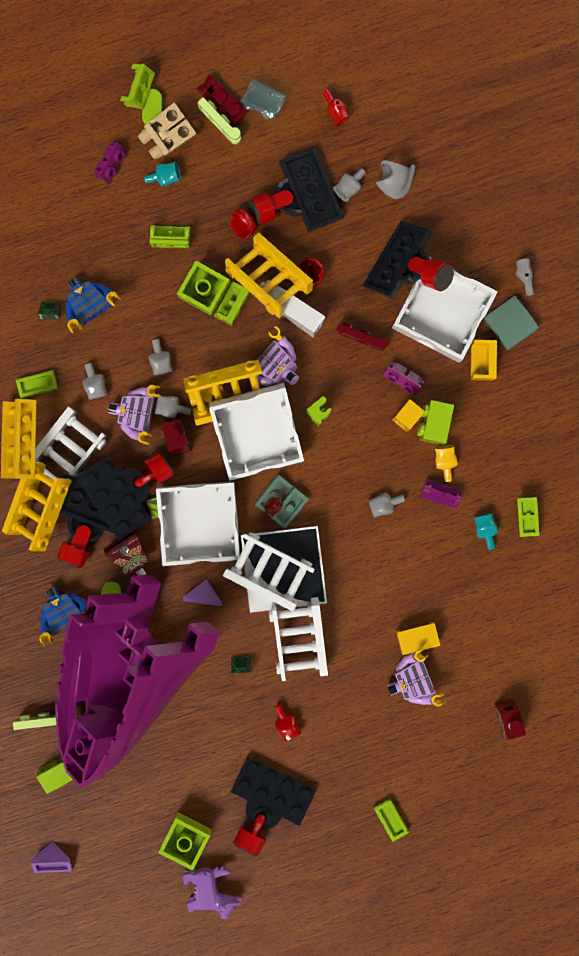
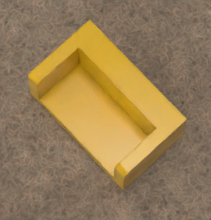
(483, 360)
(408, 415)
(418, 637)

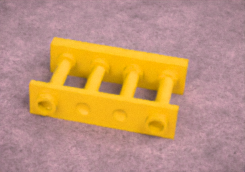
(274, 259)
(214, 379)
(18, 439)
(22, 502)

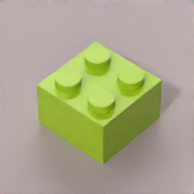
(203, 288)
(435, 422)
(185, 841)

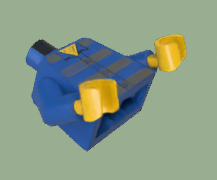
(87, 302)
(57, 613)

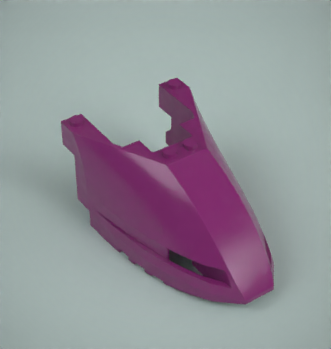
(121, 677)

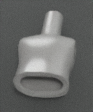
(349, 185)
(525, 274)
(160, 360)
(94, 383)
(169, 407)
(384, 504)

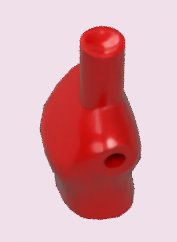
(336, 108)
(286, 724)

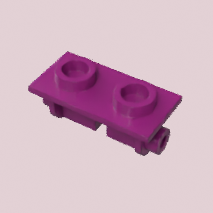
(106, 170)
(410, 383)
(441, 494)

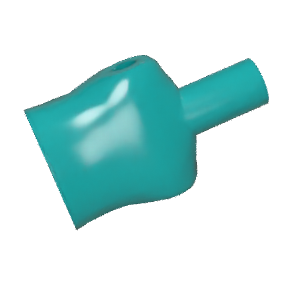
(165, 174)
(486, 529)

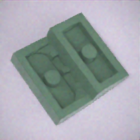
(511, 323)
(292, 500)

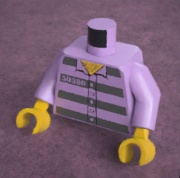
(278, 363)
(136, 412)
(414, 681)

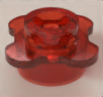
(273, 506)

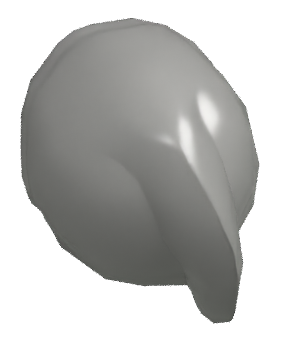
(395, 179)

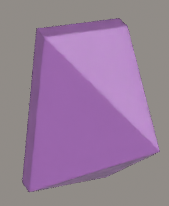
(203, 594)
(51, 860)

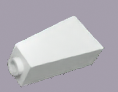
(298, 312)

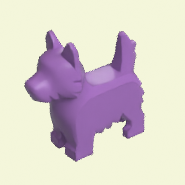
(206, 892)

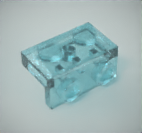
(264, 99)

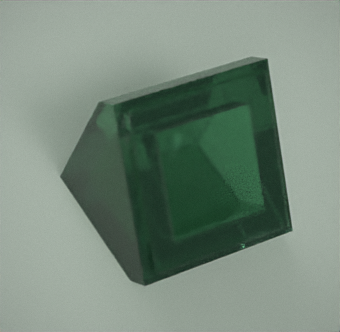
(49, 310)
(240, 665)

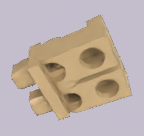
(164, 138)

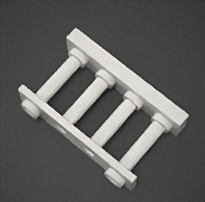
(57, 433)
(270, 590)
(314, 628)

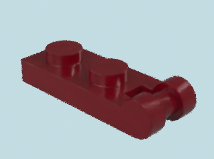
(223, 100)
(363, 337)

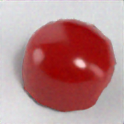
(242, 223)
(314, 269)

